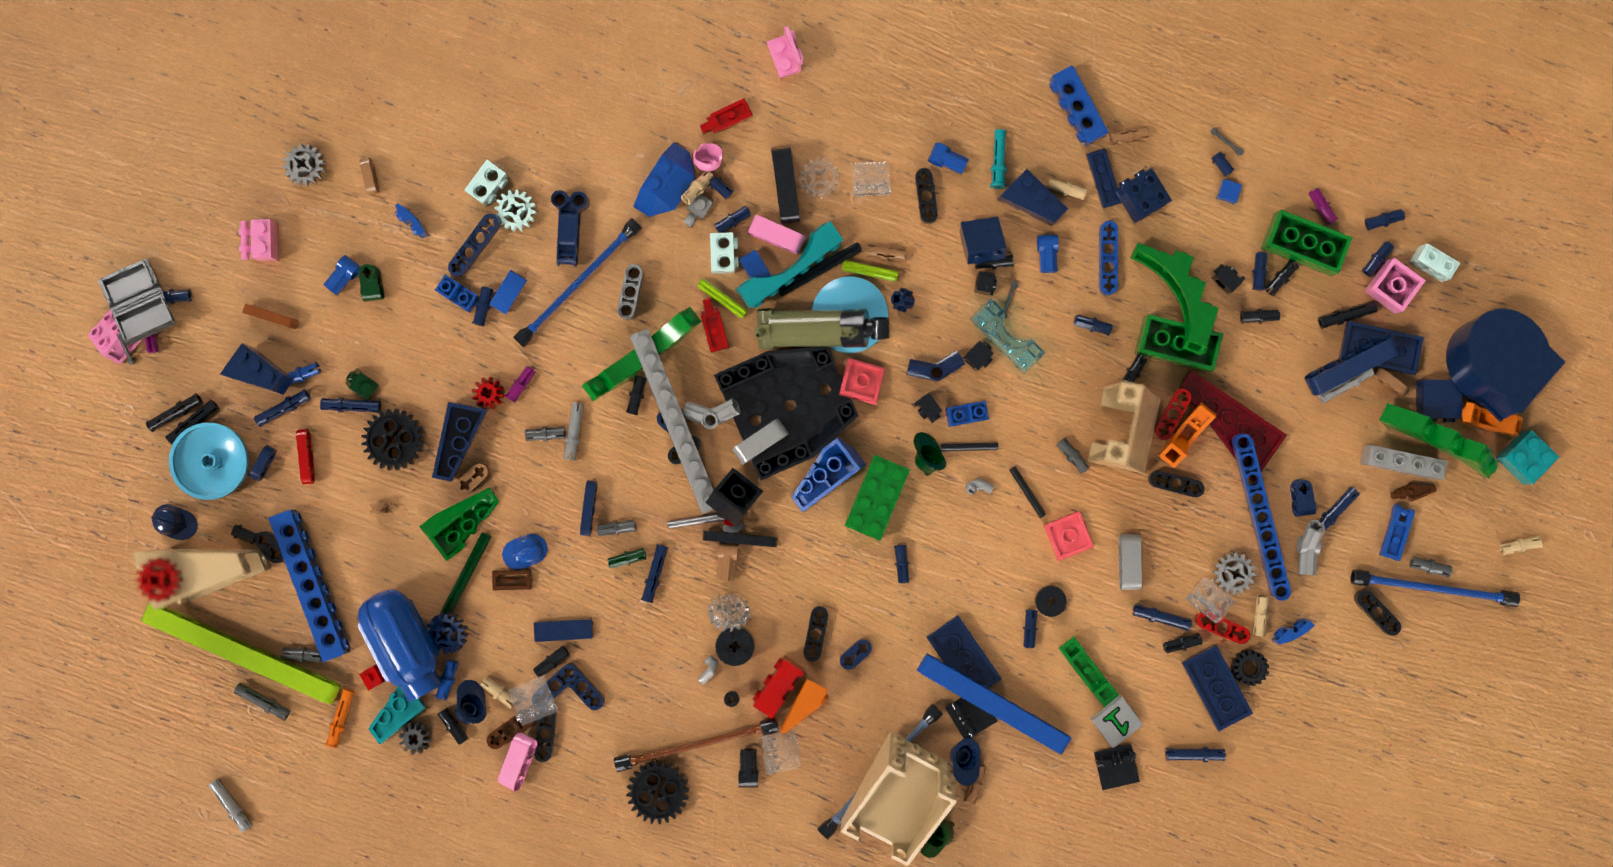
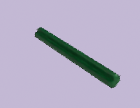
(466, 573)

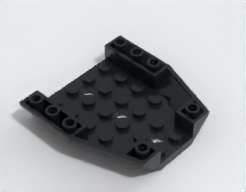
(771, 379)

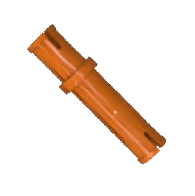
(337, 726)

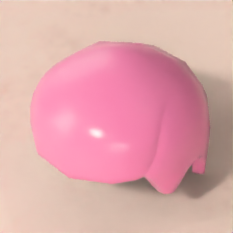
(708, 157)

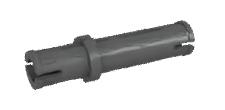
(269, 705)

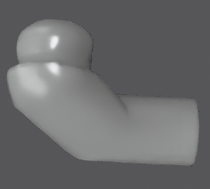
(978, 484)
(710, 671)

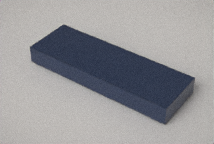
(1103, 178)
(563, 630)

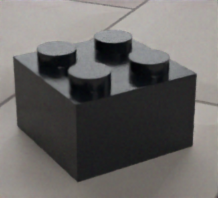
(734, 496)

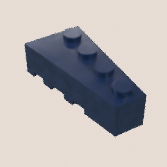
(457, 435)

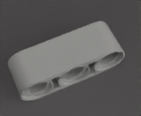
(629, 282)
(760, 441)
(1130, 562)

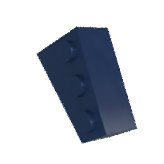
(1033, 198)
(257, 370)

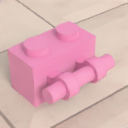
(263, 240)

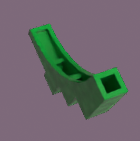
(1174, 271)
(1448, 440)

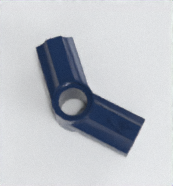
(946, 365)

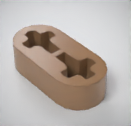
(369, 176)
(1391, 383)
(475, 481)

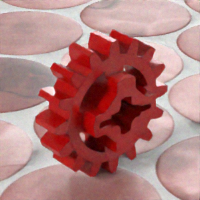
(149, 579)

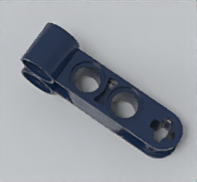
(568, 226)

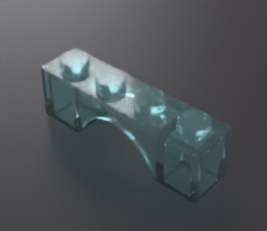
(1020, 352)

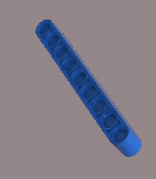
(1264, 525)
(993, 703)

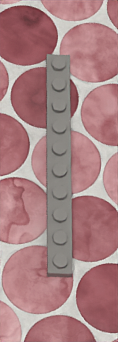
(673, 417)

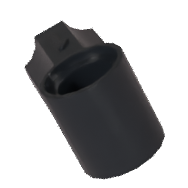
(748, 769)

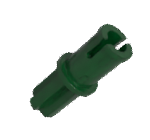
(627, 558)

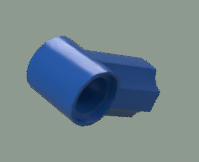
(943, 156)
(1047, 247)
(345, 271)

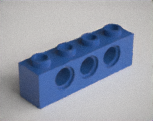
(1070, 78)

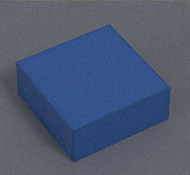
(1229, 191)

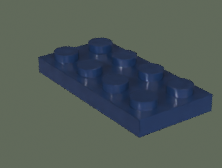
(1410, 345)
(961, 652)
(1217, 687)

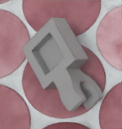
(698, 208)

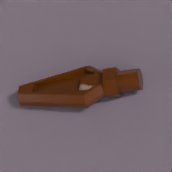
(1414, 491)

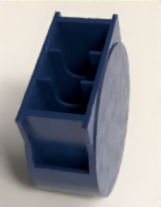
(1501, 361)

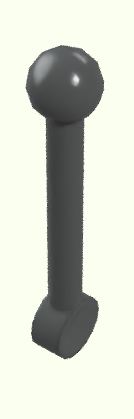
(1238, 151)
(1014, 285)
(131, 360)

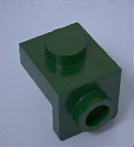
(361, 383)

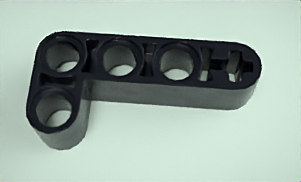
(785, 184)

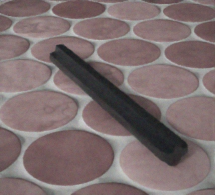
(821, 268)

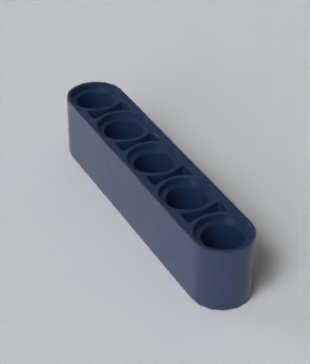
(1352, 364)

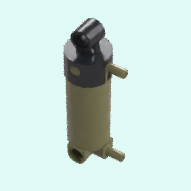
(818, 328)

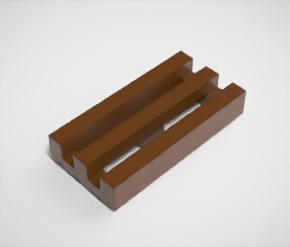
(512, 572)

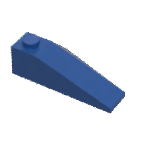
(831, 468)

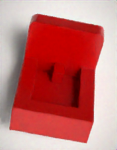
(372, 677)

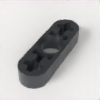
(929, 181)
(1188, 492)
(1371, 598)
(808, 646)
(548, 748)

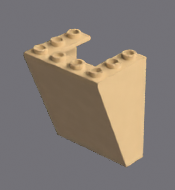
(1145, 405)
(205, 569)
(902, 797)

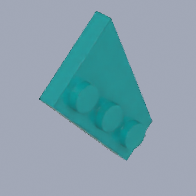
(395, 715)

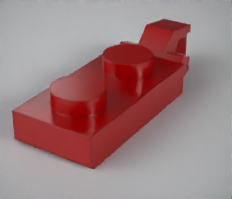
(727, 117)
(713, 327)

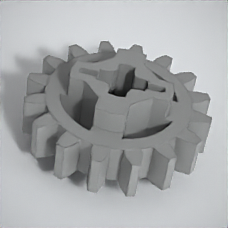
(298, 172)
(1236, 566)

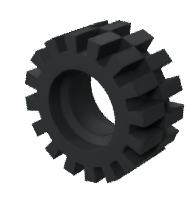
(1260, 672)

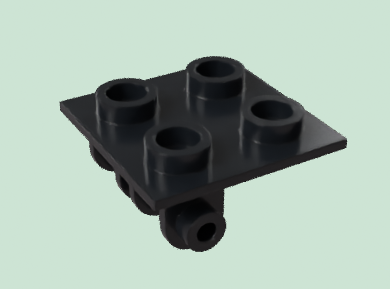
(969, 718)
(1116, 767)

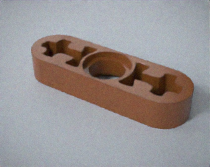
(270, 316)

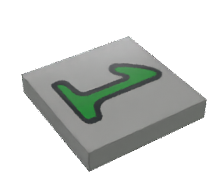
(1116, 721)

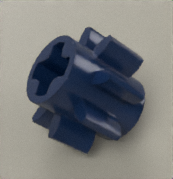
(902, 300)

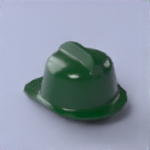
(928, 455)
(939, 839)

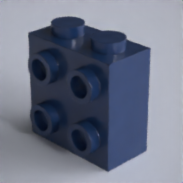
(1142, 195)
(982, 240)
(1438, 400)

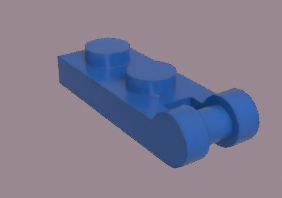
(1397, 532)

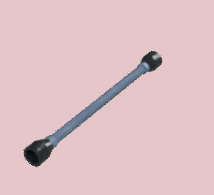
(930, 716)

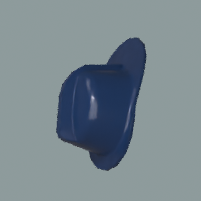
(174, 522)
(470, 702)
(966, 761)

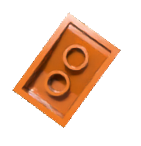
(806, 702)

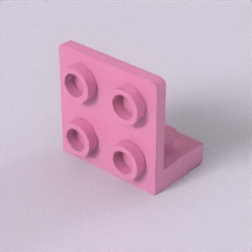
(785, 55)
(106, 341)

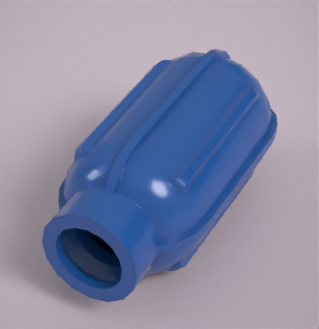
(399, 642)

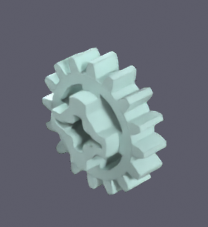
(508, 211)

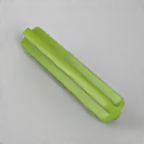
(869, 270)
(722, 298)

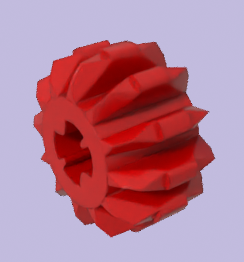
(485, 400)

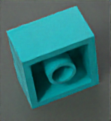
(1527, 457)

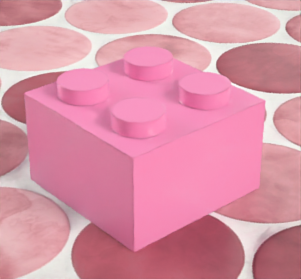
(1394, 286)

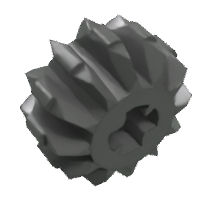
(408, 736)

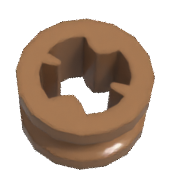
(378, 508)

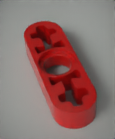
(1171, 429)
(305, 456)
(1238, 628)

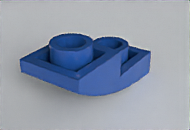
(408, 217)
(754, 265)
(508, 292)
(457, 293)
(967, 413)
(1287, 634)

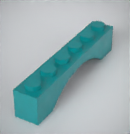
(821, 241)

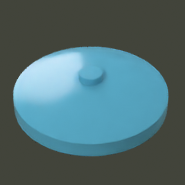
(852, 294)
(208, 461)

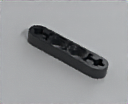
(740, 538)

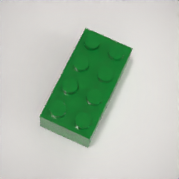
(1306, 242)
(1164, 341)
(877, 497)

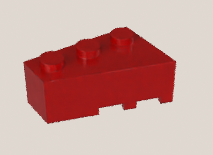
(777, 686)

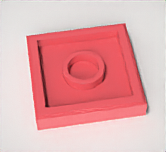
(862, 381)
(1068, 535)

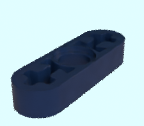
(588, 508)

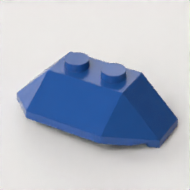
(666, 182)

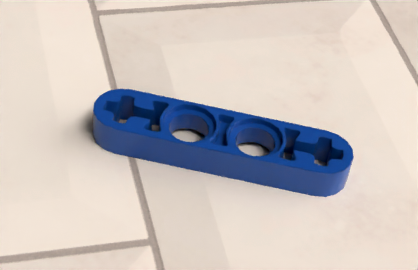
(1110, 258)

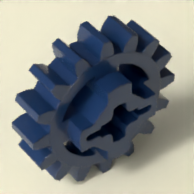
(454, 639)

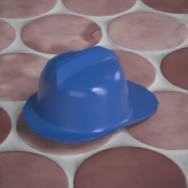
(524, 551)

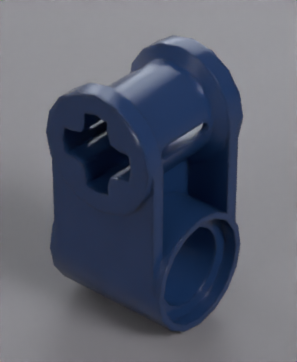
(1302, 501)

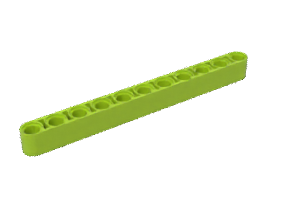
(241, 653)

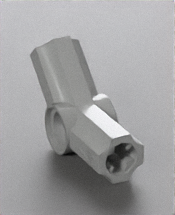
(721, 413)
(1309, 547)

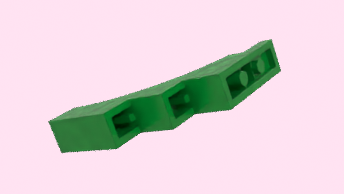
(629, 365)

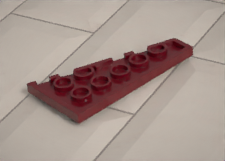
(1234, 419)

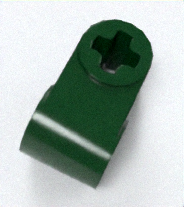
(370, 286)

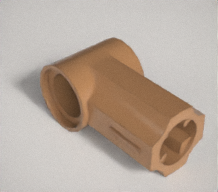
(727, 556)

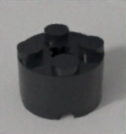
(727, 653)

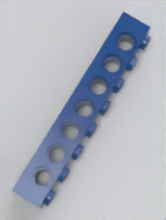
(300, 581)

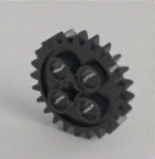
(380, 428)
(642, 784)

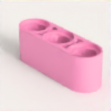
(776, 234)
(517, 761)

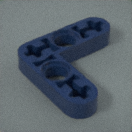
(572, 682)

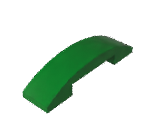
(1088, 671)

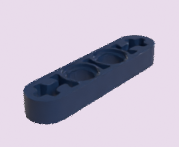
(474, 244)

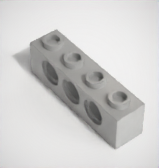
(1403, 462)

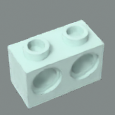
(482, 180)
(719, 253)
(1434, 262)

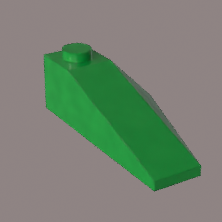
(454, 525)

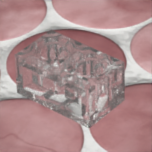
(1207, 604)

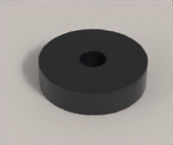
(1050, 592)

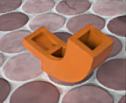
(1482, 419)
(1186, 432)

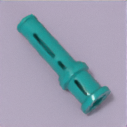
(998, 168)

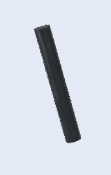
(969, 446)
(1027, 491)

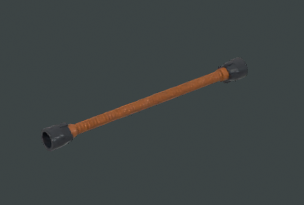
(626, 762)

